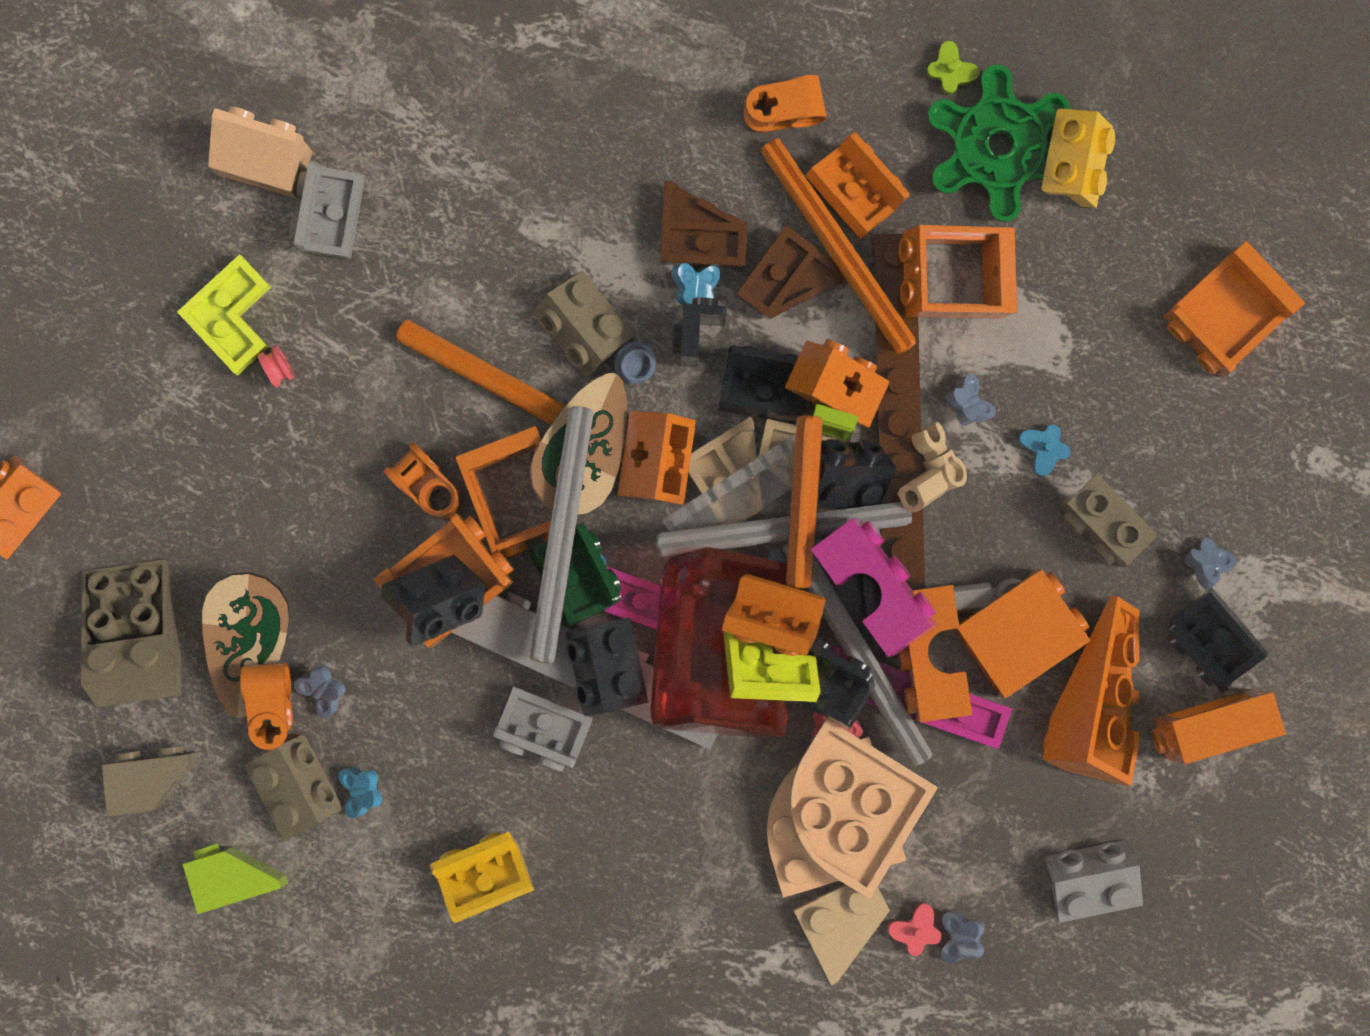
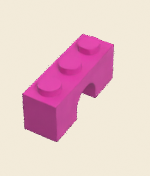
(901, 613)

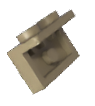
(582, 323)
(1108, 522)
(293, 787)

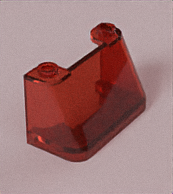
(690, 651)

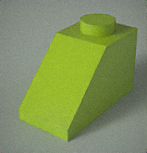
(228, 877)

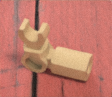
(941, 474)

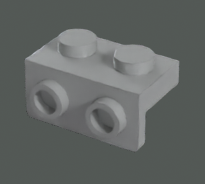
(327, 211)
(542, 728)
(1095, 880)

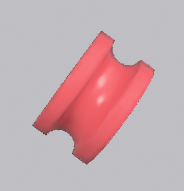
(276, 366)

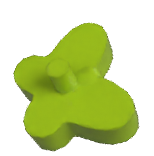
(951, 69)

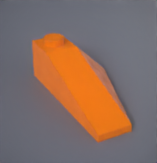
(1093, 718)

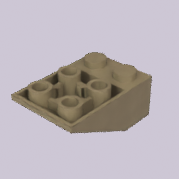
(129, 634)

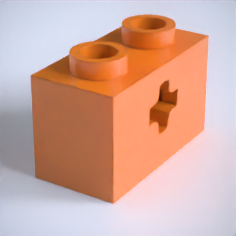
(837, 381)
(656, 457)

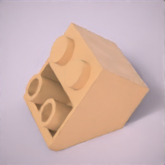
(257, 152)

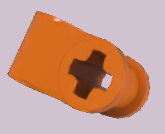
(792, 105)
(419, 479)
(267, 696)

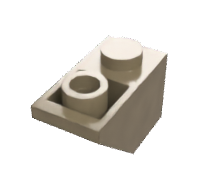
(144, 783)

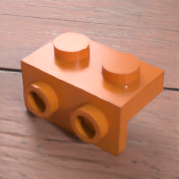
(858, 185)
(23, 502)
(774, 615)

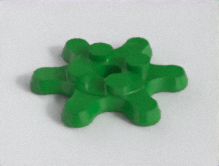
(973, 126)

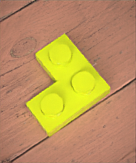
(218, 310)
(768, 676)

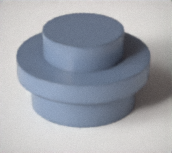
(634, 362)

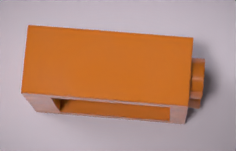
(997, 271)
(488, 456)
(1218, 726)

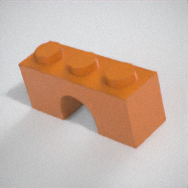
(933, 692)

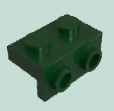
(589, 583)

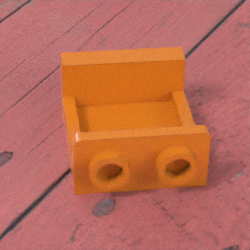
(1232, 310)
(463, 540)
(1023, 633)

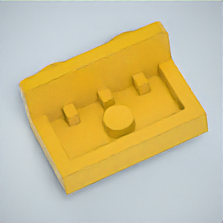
(1078, 156)
(482, 875)

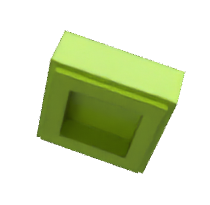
(836, 423)

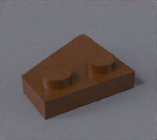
(700, 232)
(788, 275)

